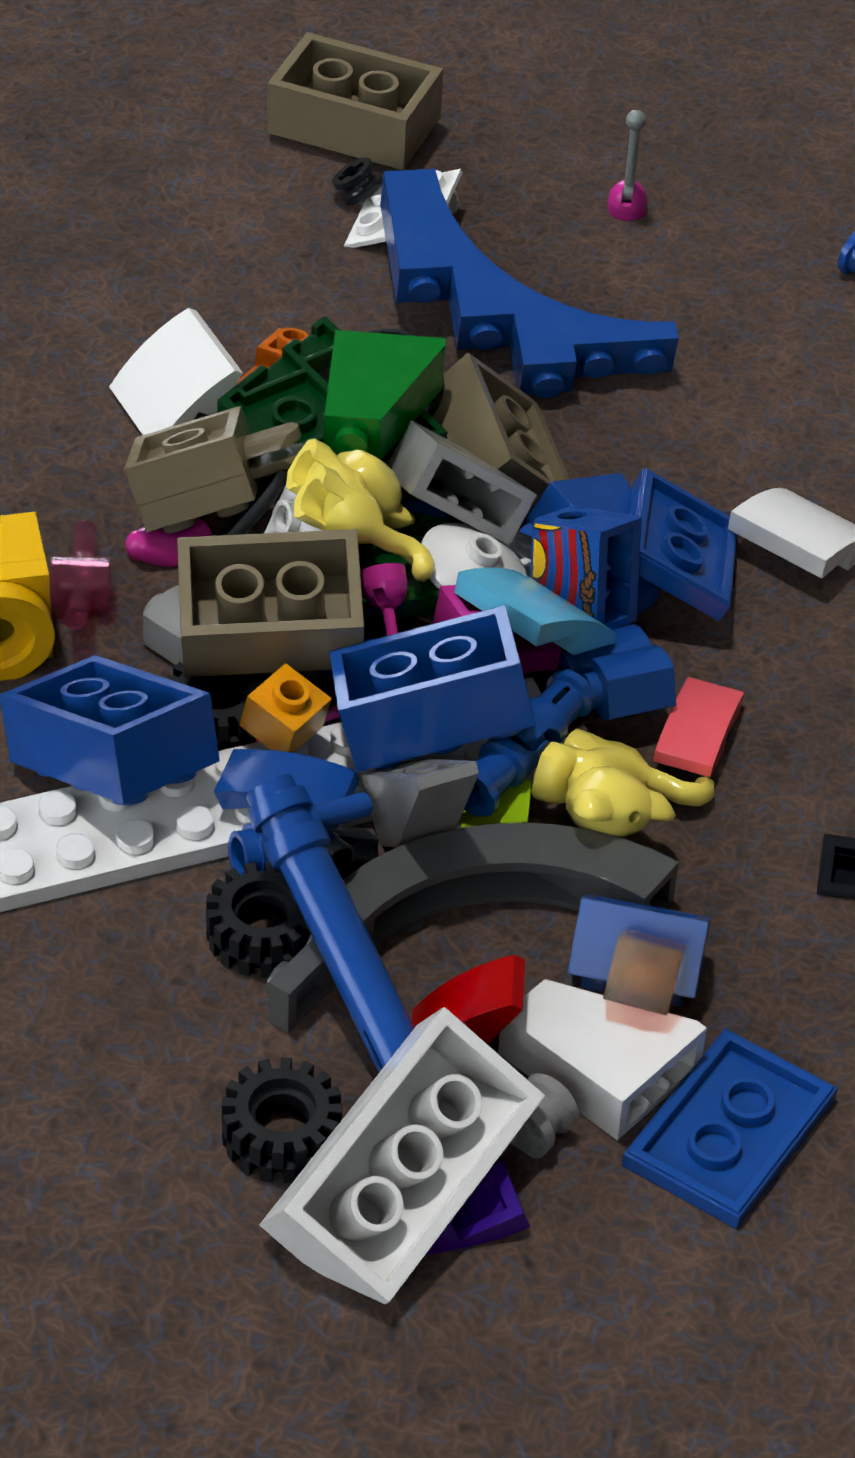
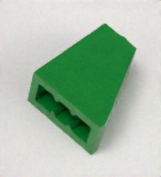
(378, 388)

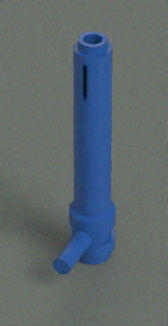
(299, 849)

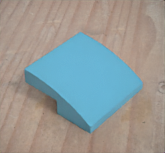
(533, 609)

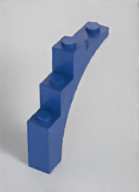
(492, 310)

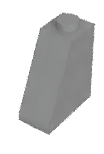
(460, 483)

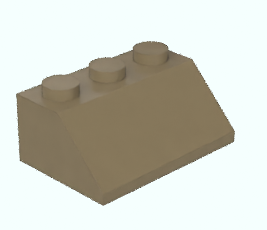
(499, 425)

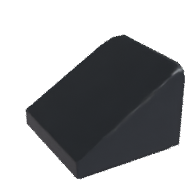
(837, 867)

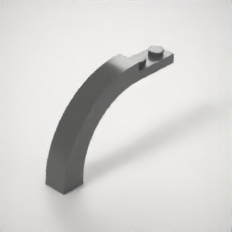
(477, 867)

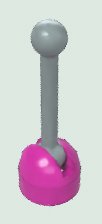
(629, 189)

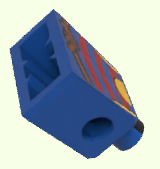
(587, 560)

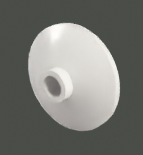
(462, 548)

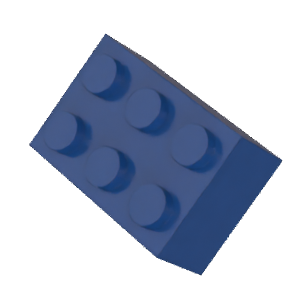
(431, 689)
(110, 729)

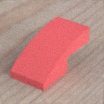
(698, 727)

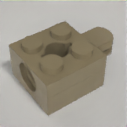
(205, 468)

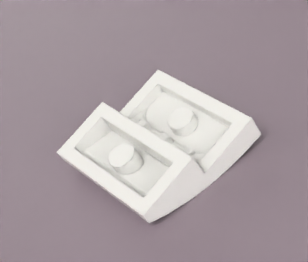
(175, 375)
(796, 530)

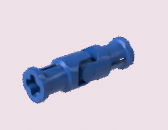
(512, 759)

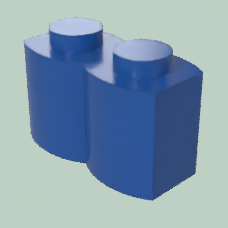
(626, 675)

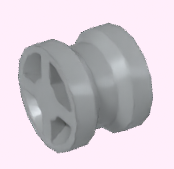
(552, 1116)

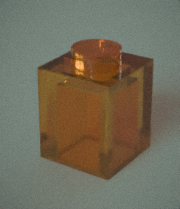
(645, 972)

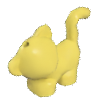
(357, 494)
(611, 785)

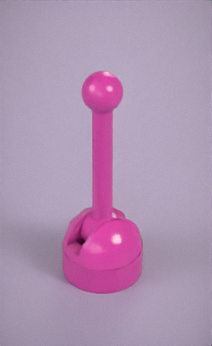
(385, 589)

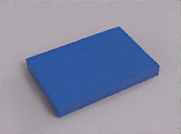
(684, 544)
(729, 1128)

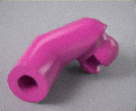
(160, 547)

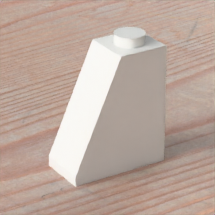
(603, 1051)

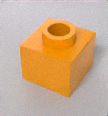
(285, 710)

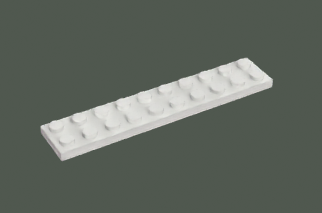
(82, 841)

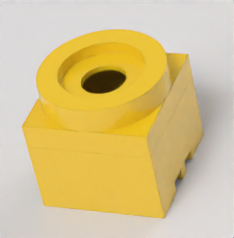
(25, 600)

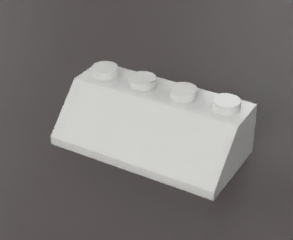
(403, 1159)

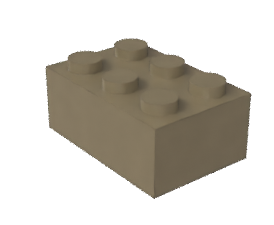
(354, 100)
(268, 601)

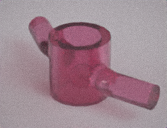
(80, 581)

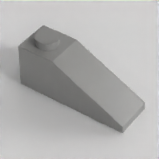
(418, 798)

